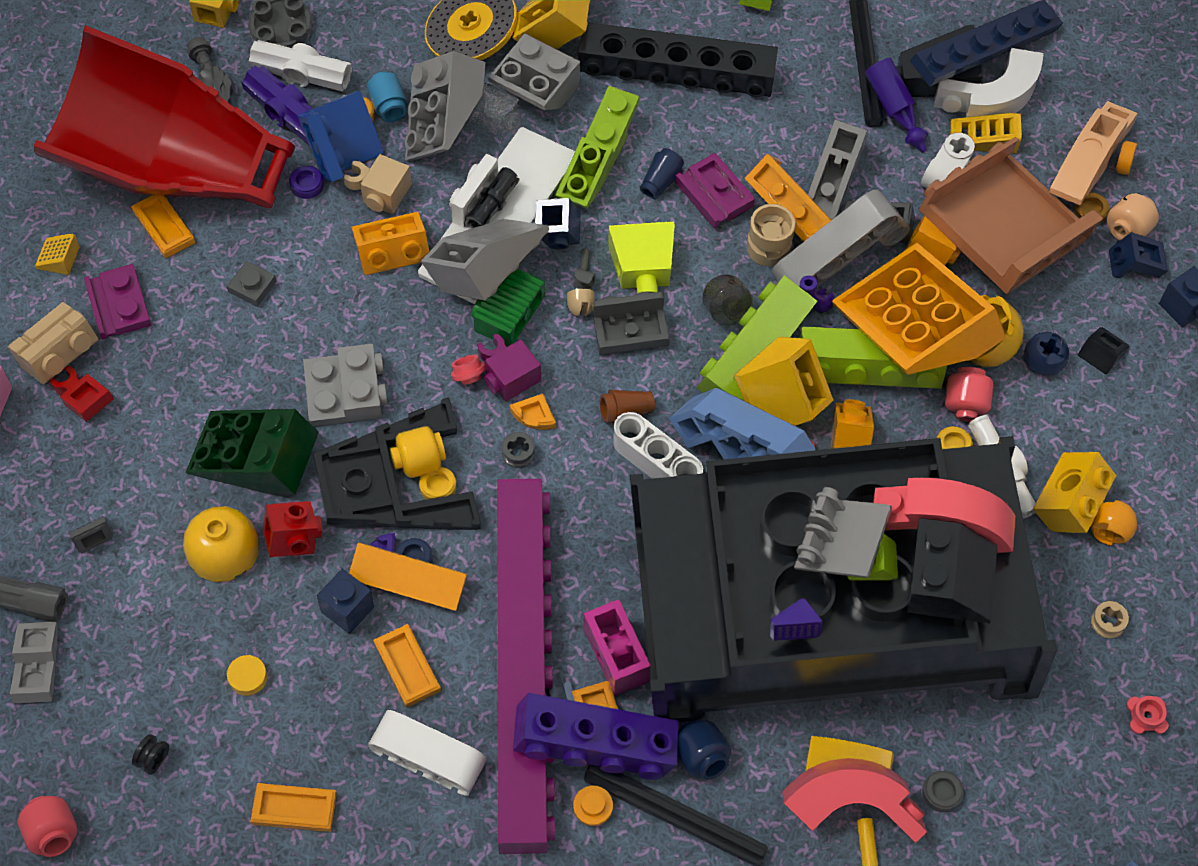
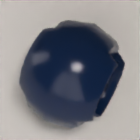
(1050, 343)

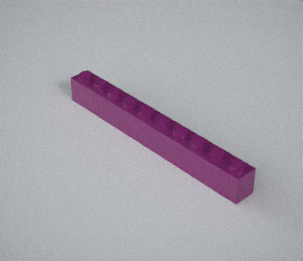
(521, 661)

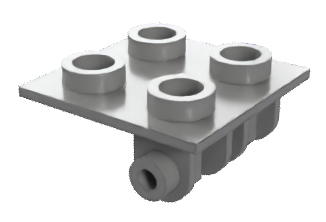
(842, 536)

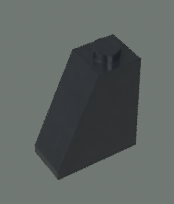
(913, 80)

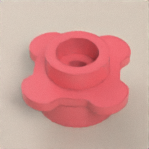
(1155, 707)

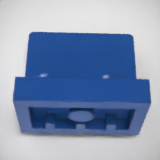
(340, 134)

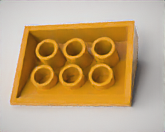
(921, 313)

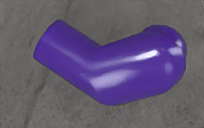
(824, 301)

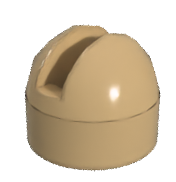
(580, 300)

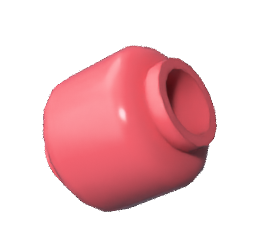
(969, 393)
(47, 826)

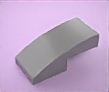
(34, 662)

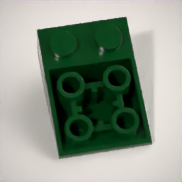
(254, 449)

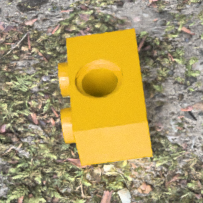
(1074, 492)

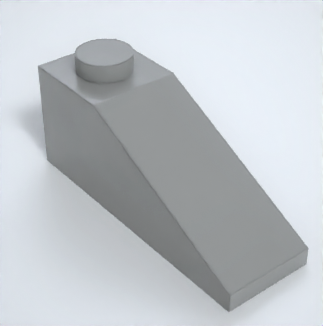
(837, 166)

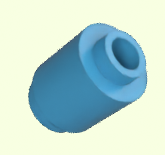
(387, 96)

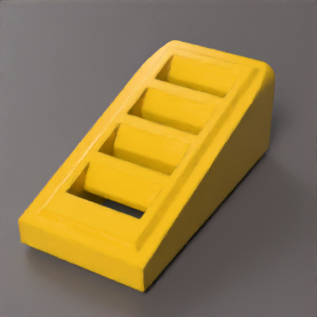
(999, 123)

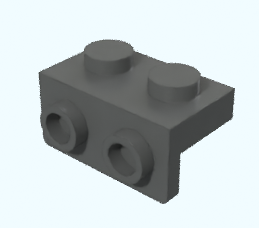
(630, 322)

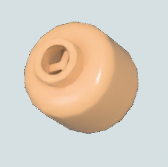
(1132, 214)

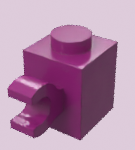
(509, 368)

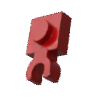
(82, 395)

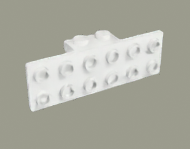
(539, 167)

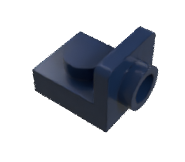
(1138, 254)

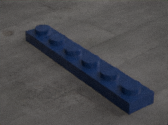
(985, 42)

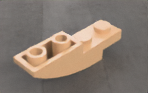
(1092, 152)

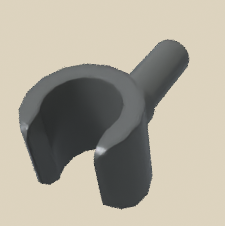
(583, 278)

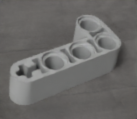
(844, 239)

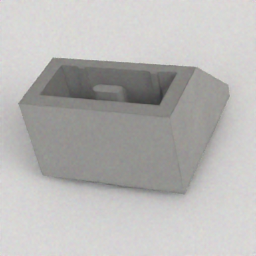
(538, 74)

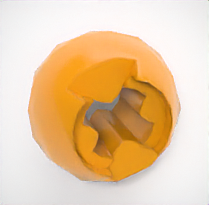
(1114, 523)

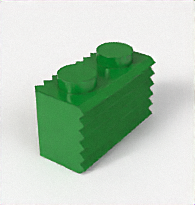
(509, 307)

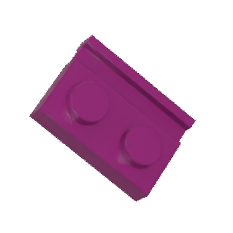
(715, 190)
(117, 301)

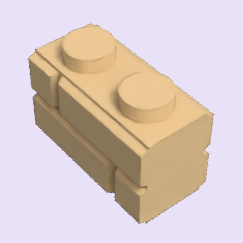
(53, 343)

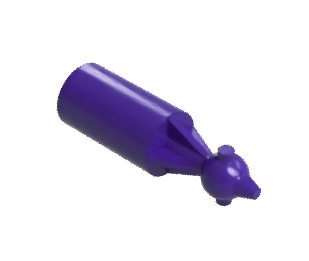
(896, 100)

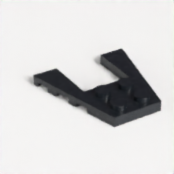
(361, 485)

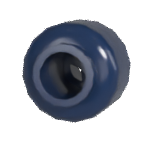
(702, 749)

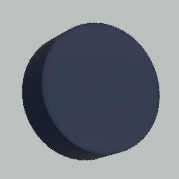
(416, 549)

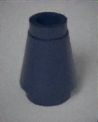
(661, 172)

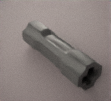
(34, 599)

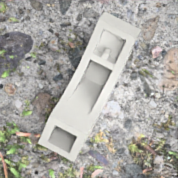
(1001, 96)

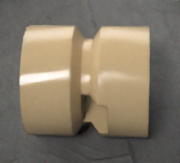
(770, 234)

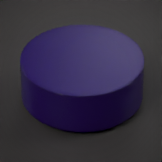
(306, 182)

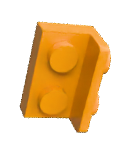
(391, 243)

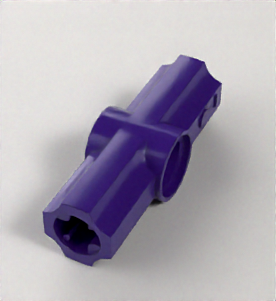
(278, 100)

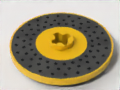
(453, 27)

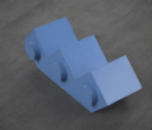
(736, 427)

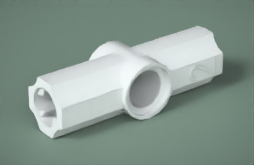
(300, 65)

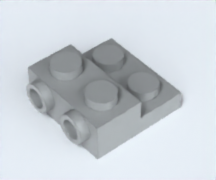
(345, 386)

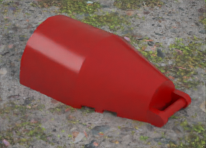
(158, 128)

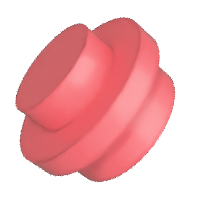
(467, 369)

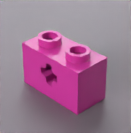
(616, 647)

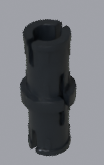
(492, 198)

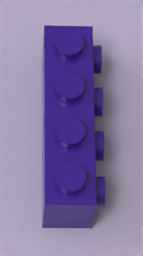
(595, 736)

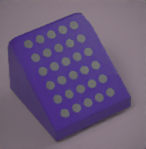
(796, 622)

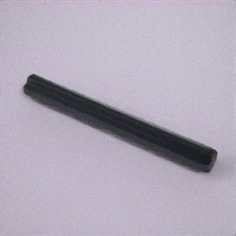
(865, 58)
(678, 815)

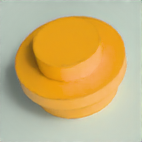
(593, 805)

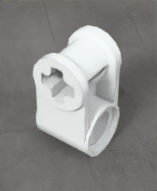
(953, 154)

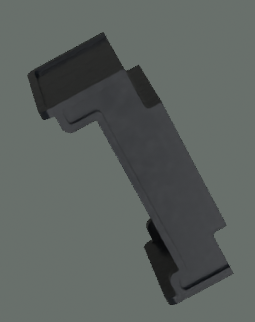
(722, 564)

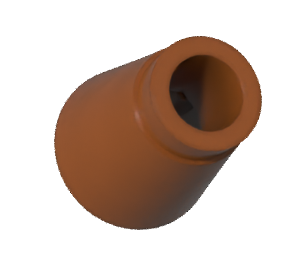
(623, 401)

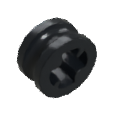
(150, 754)

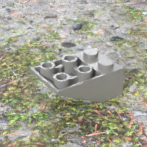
(441, 102)
(481, 257)

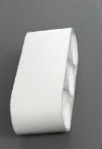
(652, 441)
(428, 751)

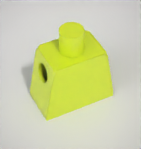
(642, 254)

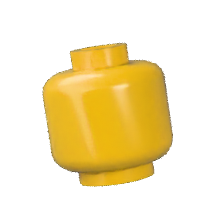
(418, 452)

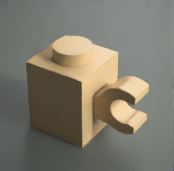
(382, 184)

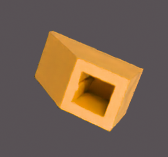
(852, 424)

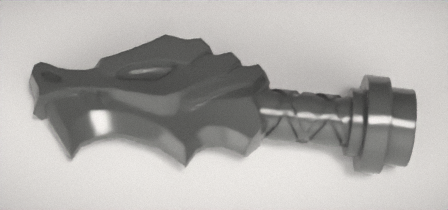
(210, 75)

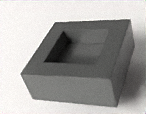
(251, 283)

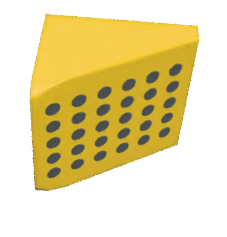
(58, 254)

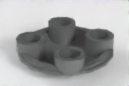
(280, 21)

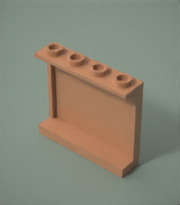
(1005, 217)

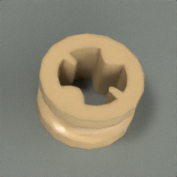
(1106, 629)

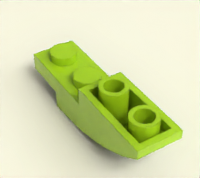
(599, 148)

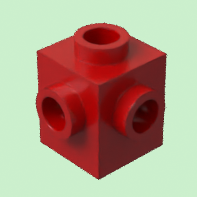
(291, 529)

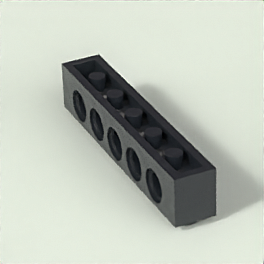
(677, 59)

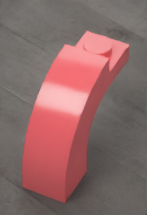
(950, 503)
(852, 781)

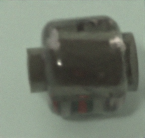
(726, 299)

